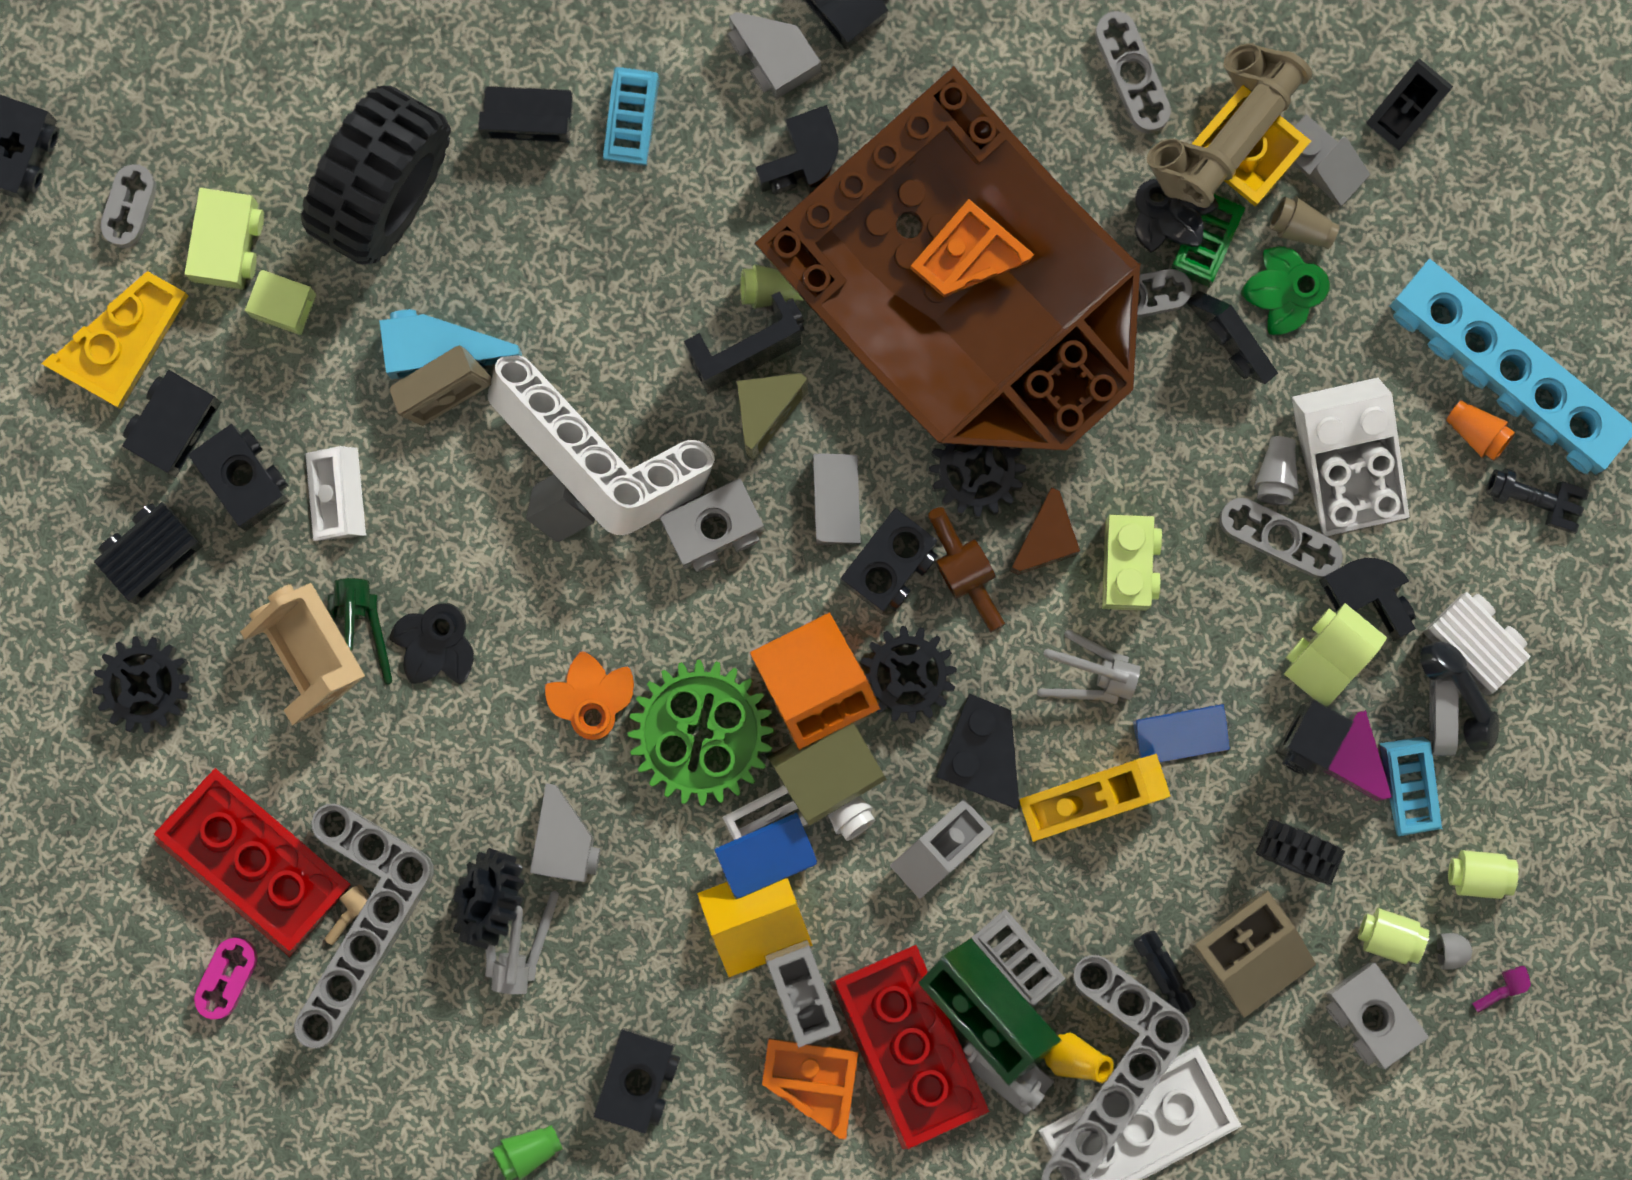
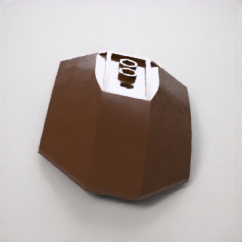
(1000, 362)

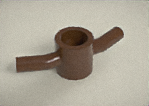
(965, 569)

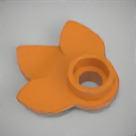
(587, 690)

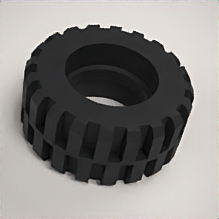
(375, 174)

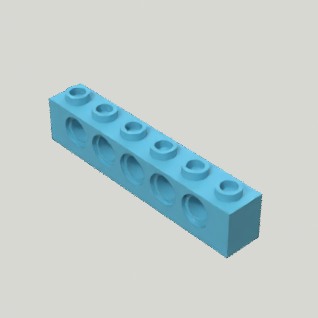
(1537, 370)

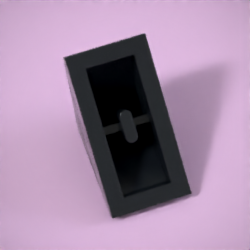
(1409, 104)

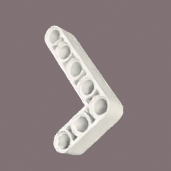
(585, 464)

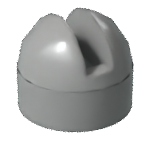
(1456, 951)

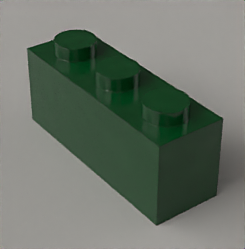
(989, 1011)

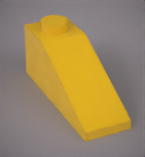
(1094, 797)

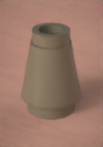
(1302, 223)

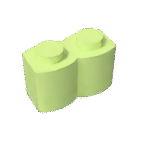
(1334, 654)

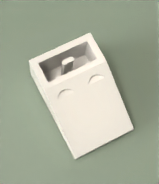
(1352, 455)

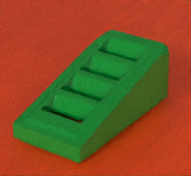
(1199, 272)

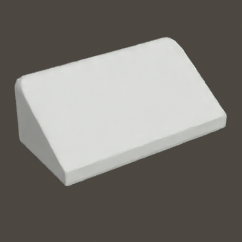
(335, 493)

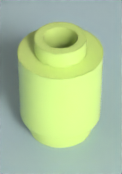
(1483, 874)
(1393, 936)

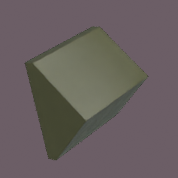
(766, 406)
(827, 772)

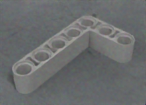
(368, 921)
(1121, 1080)

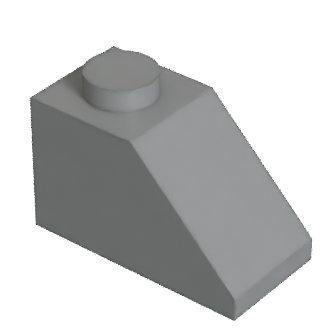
(563, 841)
(941, 848)

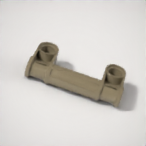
(1196, 171)

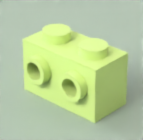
(1129, 562)

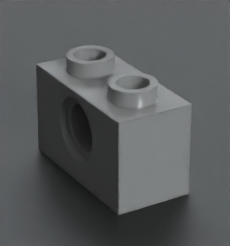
(728, 503)
(1399, 1029)

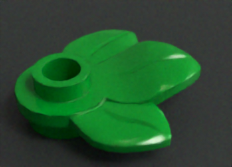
(1279, 289)

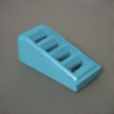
(615, 114)
(1393, 770)

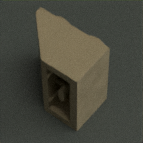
(1253, 953)

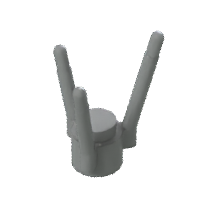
(1116, 676)
(511, 971)

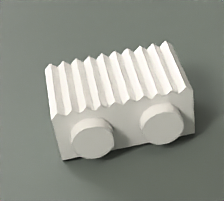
(1489, 649)

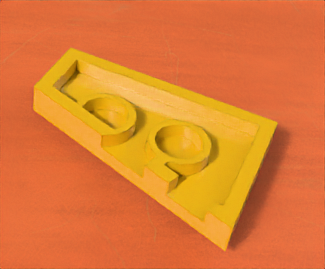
(121, 341)

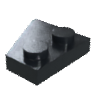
(1231, 332)
(983, 753)

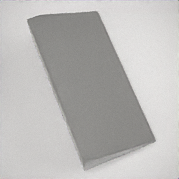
(836, 499)

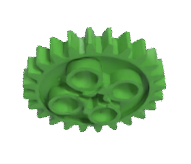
(660, 724)

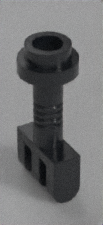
(1503, 485)

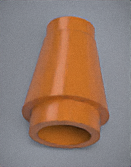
(1480, 429)

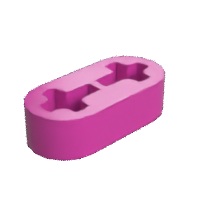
(216, 973)

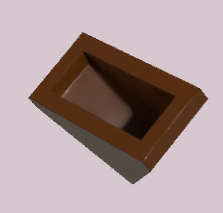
(1049, 538)

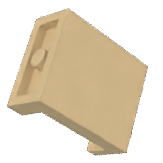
(307, 647)

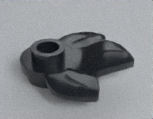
(1168, 219)
(431, 650)

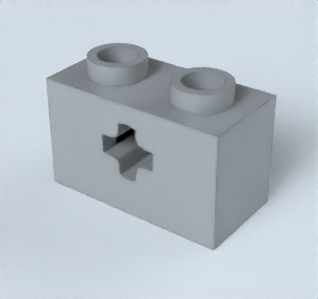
(802, 993)

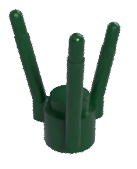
(351, 601)

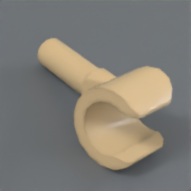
(354, 901)

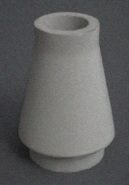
(1278, 474)

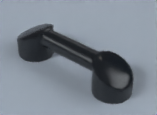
(1445, 660)

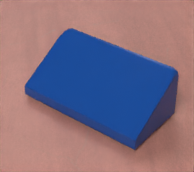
(1183, 733)
(766, 856)

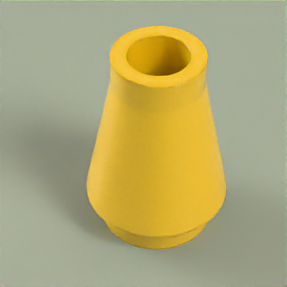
(1078, 1060)

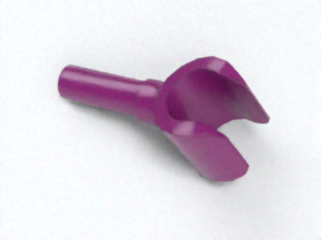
(1516, 982)

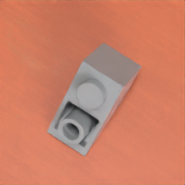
(777, 51)

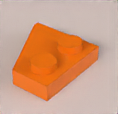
(969, 252)
(813, 1080)

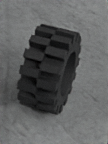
(1300, 852)

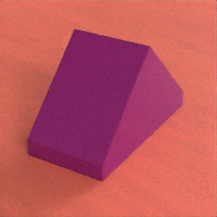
(1359, 761)

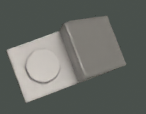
(1330, 163)

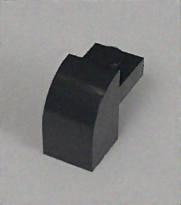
(814, 156)
(1372, 581)

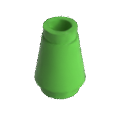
(526, 1152)

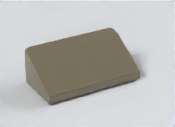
(439, 386)

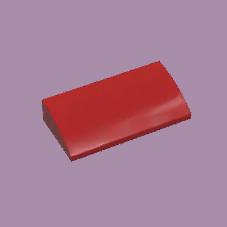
(251, 862)
(909, 1048)

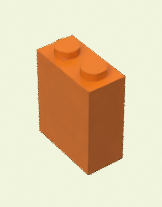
(814, 680)

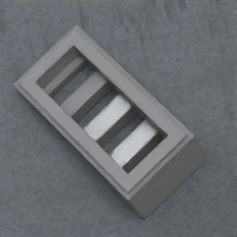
(1043, 987)

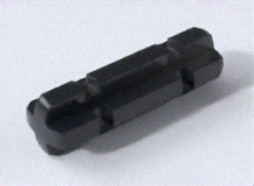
(1164, 971)

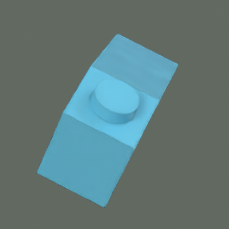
(416, 340)

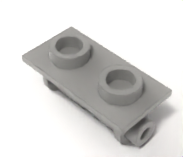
(1023, 1093)

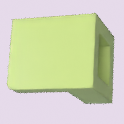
(280, 302)

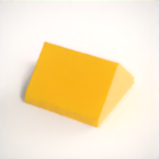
(1269, 157)
(753, 924)

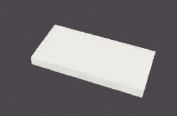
(1174, 1121)

